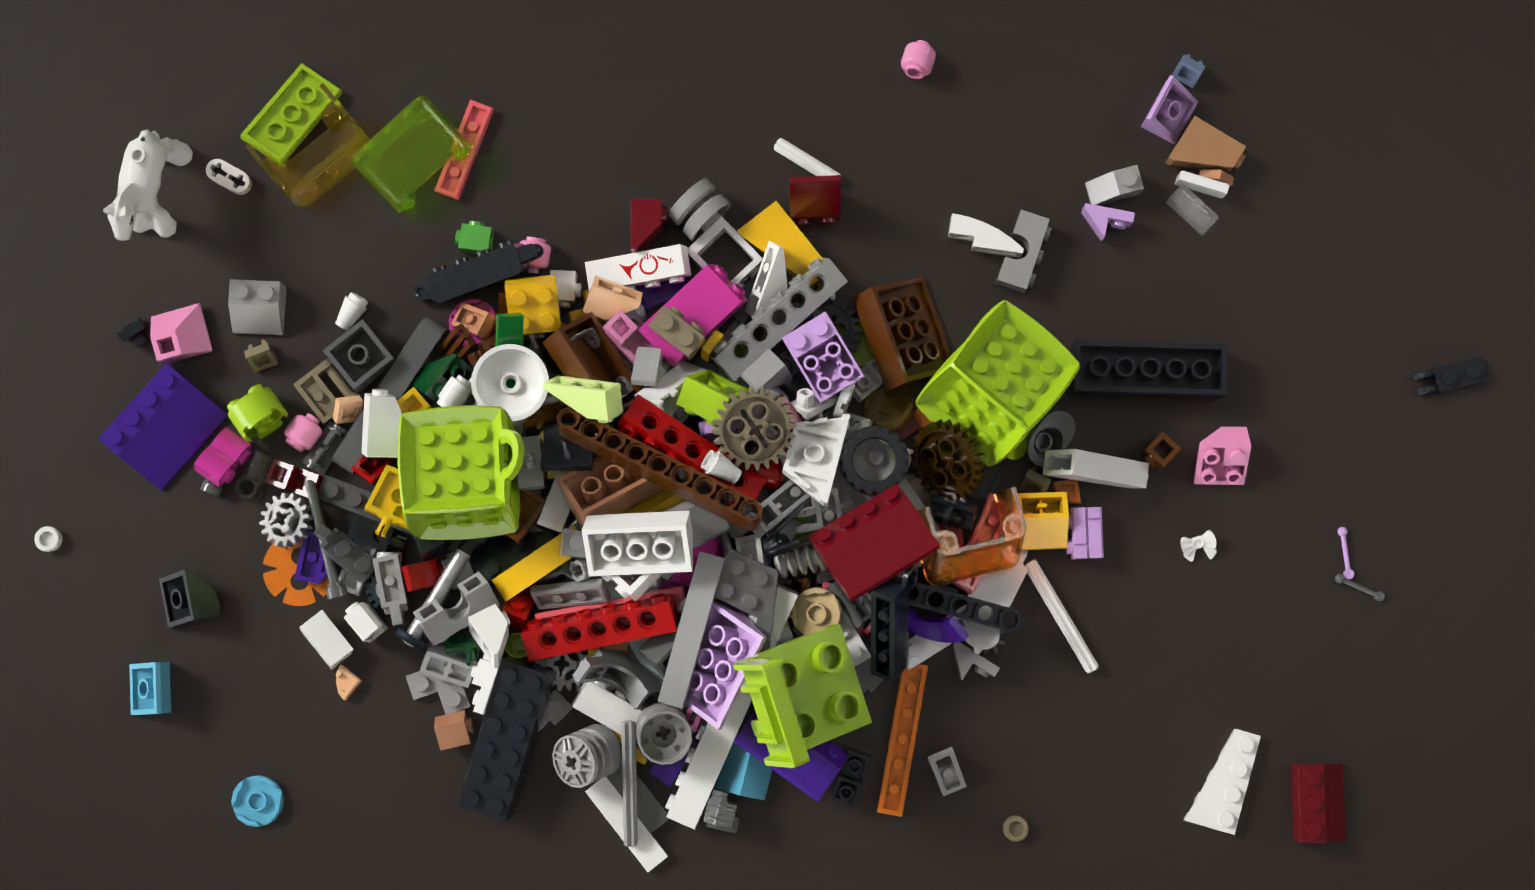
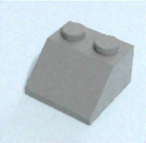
(257, 307)

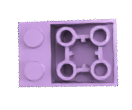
(823, 357)

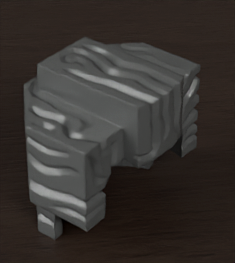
(721, 812)

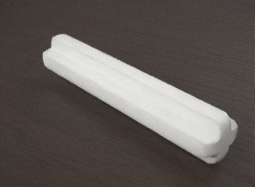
(803, 159)

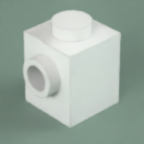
(567, 287)

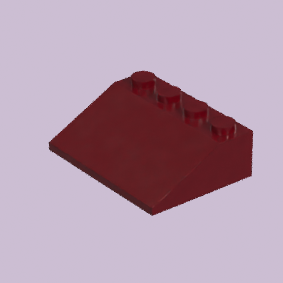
(873, 542)

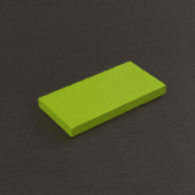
(290, 115)

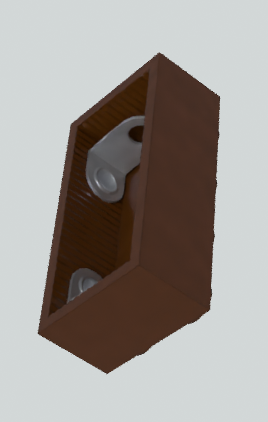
(583, 357)

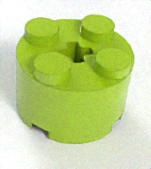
(257, 413)

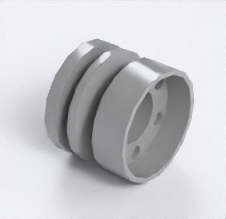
(667, 747)
(587, 755)

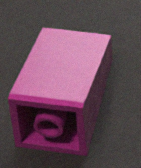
(706, 301)

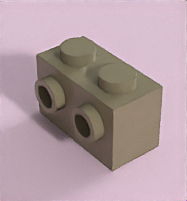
(678, 333)

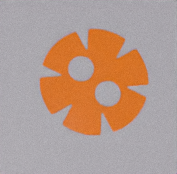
(280, 578)

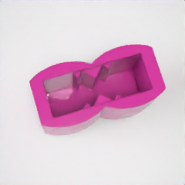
(223, 457)

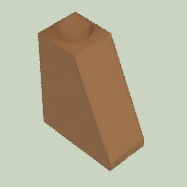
(1206, 149)

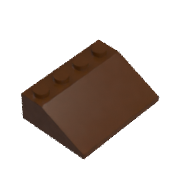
(903, 331)

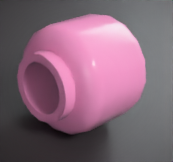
(918, 59)
(542, 262)
(303, 432)

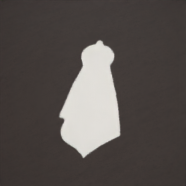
(999, 589)

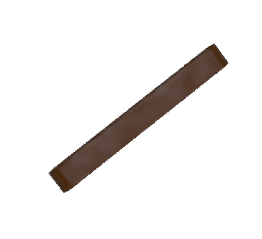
(665, 479)

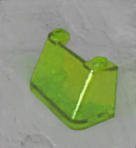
(410, 152)

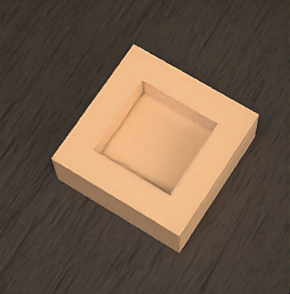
(347, 409)

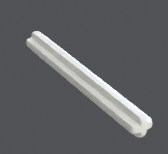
(1061, 616)

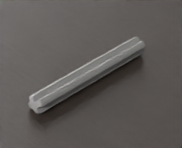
(629, 781)

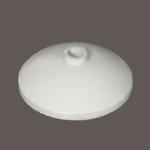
(506, 363)

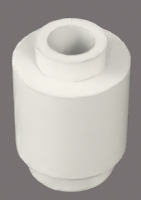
(454, 392)

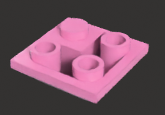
(180, 334)
(1223, 457)

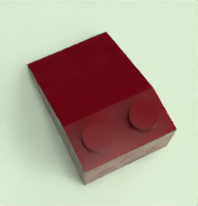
(815, 199)

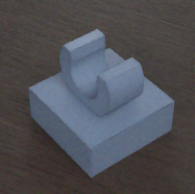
(1188, 70)

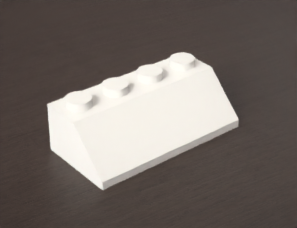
(638, 543)

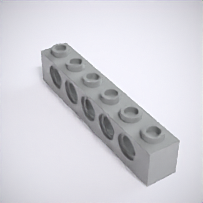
(830, 281)

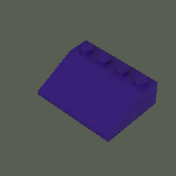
(163, 426)

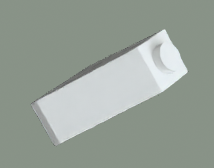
(380, 424)

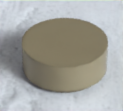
(1015, 828)

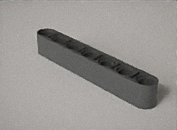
(397, 381)

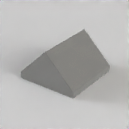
(704, 523)

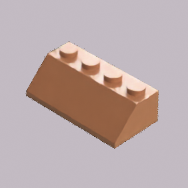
(605, 489)

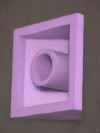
(1170, 111)

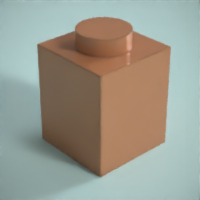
(453, 730)

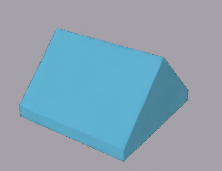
(150, 688)
(744, 774)

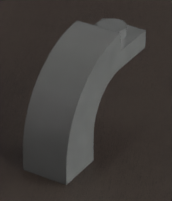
(623, 673)

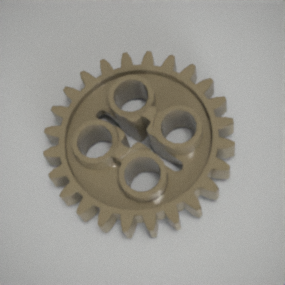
(773, 415)

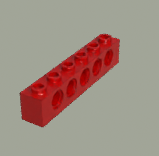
(683, 442)
(539, 646)

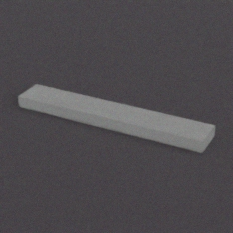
(691, 629)

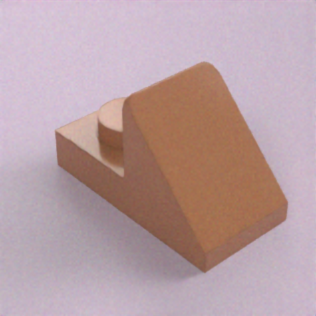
(476, 321)

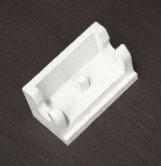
(326, 639)

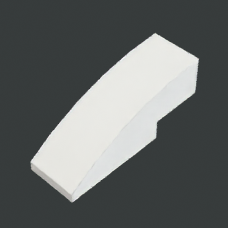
(983, 236)

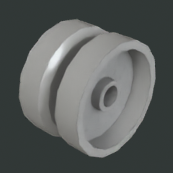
(698, 209)

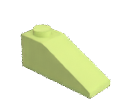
(589, 397)

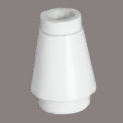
(351, 310)
(719, 466)

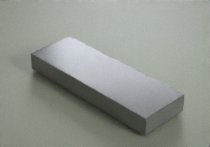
(570, 593)

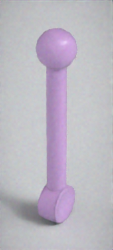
(1348, 573)

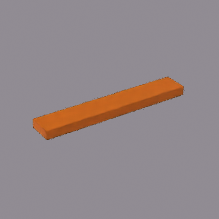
(902, 740)

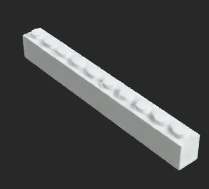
(715, 744)

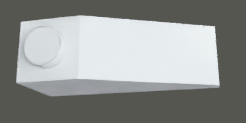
(769, 281)

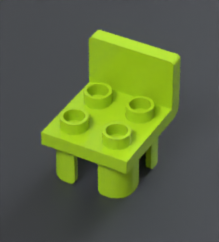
(803, 695)

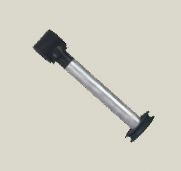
(441, 588)

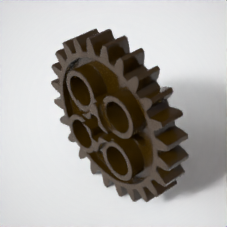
(948, 459)

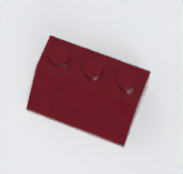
(1318, 802)

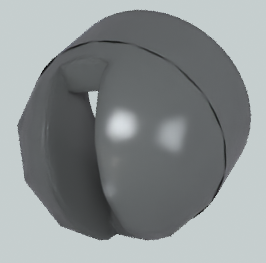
(211, 488)

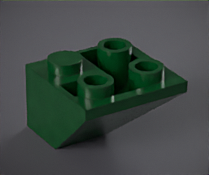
(437, 374)

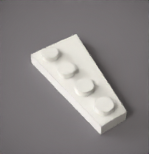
(1224, 791)

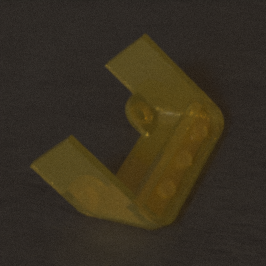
(322, 161)

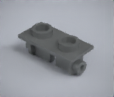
(321, 454)

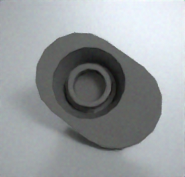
(1051, 434)

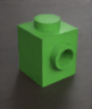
(474, 237)

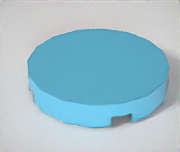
(257, 800)

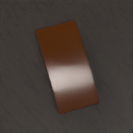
(543, 416)

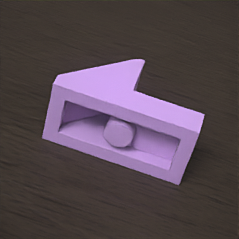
(1099, 216)

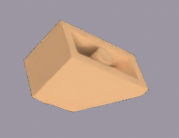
(608, 297)

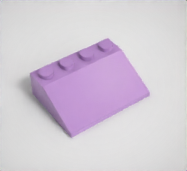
(715, 683)

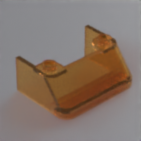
(962, 563)

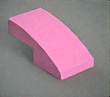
(624, 335)

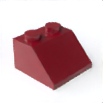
(647, 223)

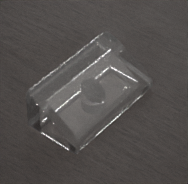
(1192, 209)

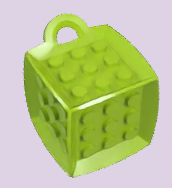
(1000, 382)
(459, 472)

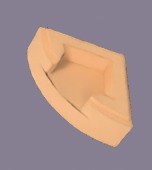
(346, 682)

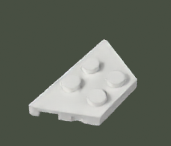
(816, 455)

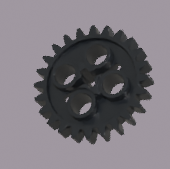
(844, 319)

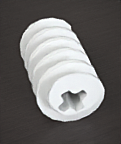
(798, 560)

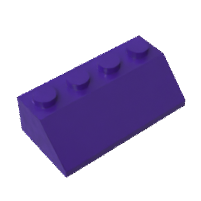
(810, 777)

